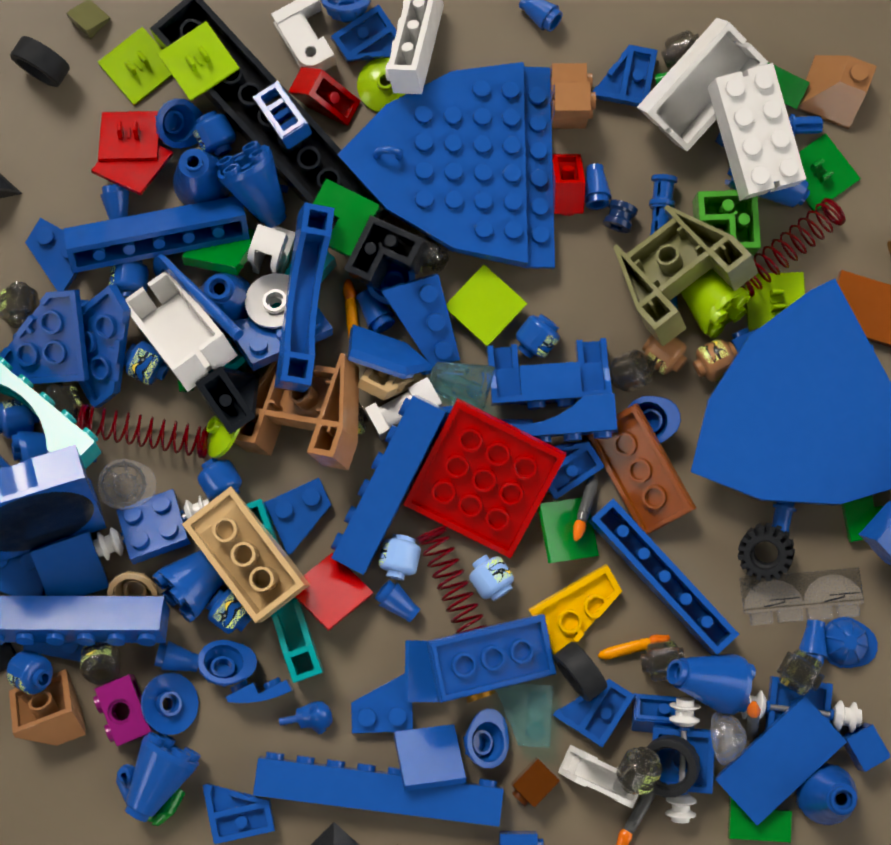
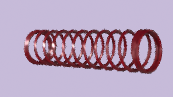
(841, 220)
(86, 421)
(434, 533)

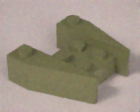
(673, 261)

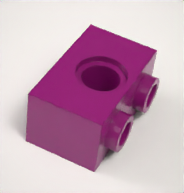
(106, 700)

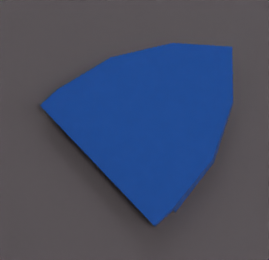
(468, 163)
(801, 409)

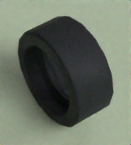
(40, 61)
(580, 671)
(693, 765)

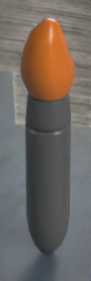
(585, 507)
(752, 728)
(626, 834)

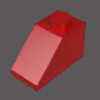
(324, 95)
(568, 184)

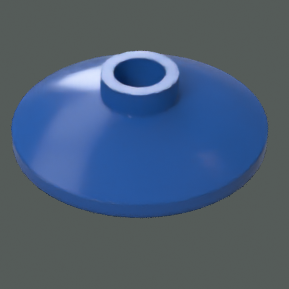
(181, 700)

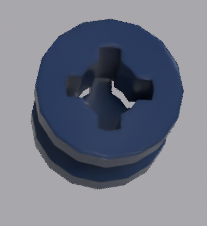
(620, 216)

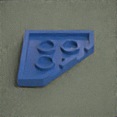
(105, 333)
(51, 341)

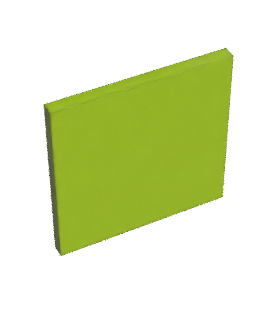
(198, 61)
(136, 66)
(773, 297)
(485, 305)

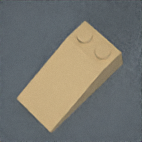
(245, 555)

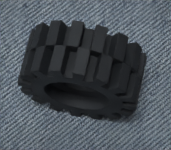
(766, 534)

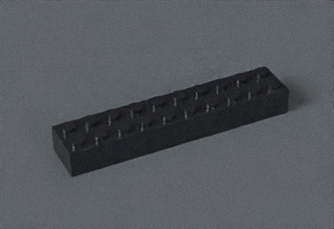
(300, 167)

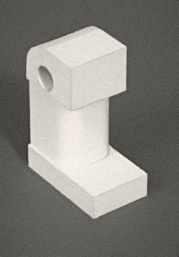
(299, 36)
(274, 242)
(387, 414)
(598, 775)

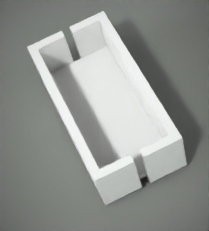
(681, 99)
(756, 131)
(180, 330)

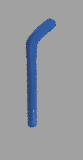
(162, 263)

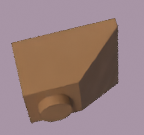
(836, 88)
(50, 715)

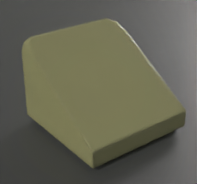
(88, 17)

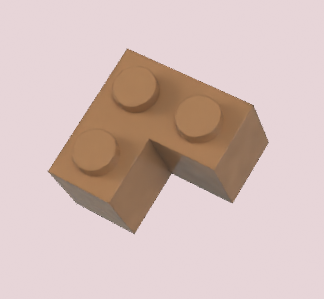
(571, 96)

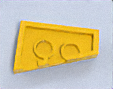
(577, 606)

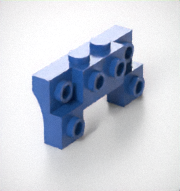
(550, 382)

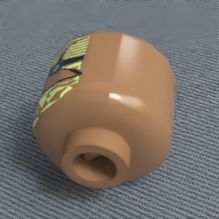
(666, 357)
(714, 359)

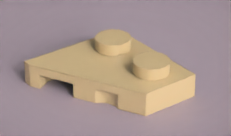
(385, 385)

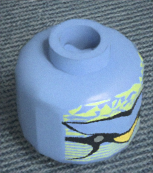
(399, 556)
(491, 577)

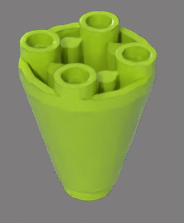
(715, 303)

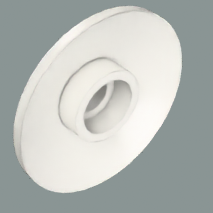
(262, 295)

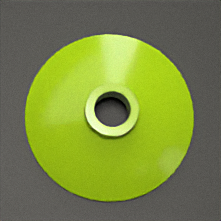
(369, 88)
(219, 439)

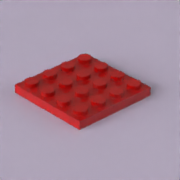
(484, 478)

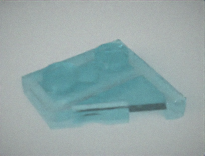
(463, 381)
(529, 712)

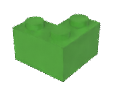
(726, 211)

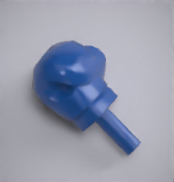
(313, 715)

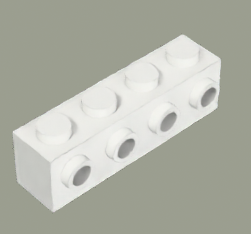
(413, 45)

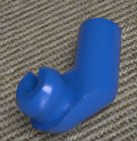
(124, 779)

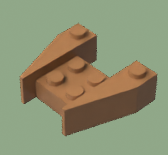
(326, 408)

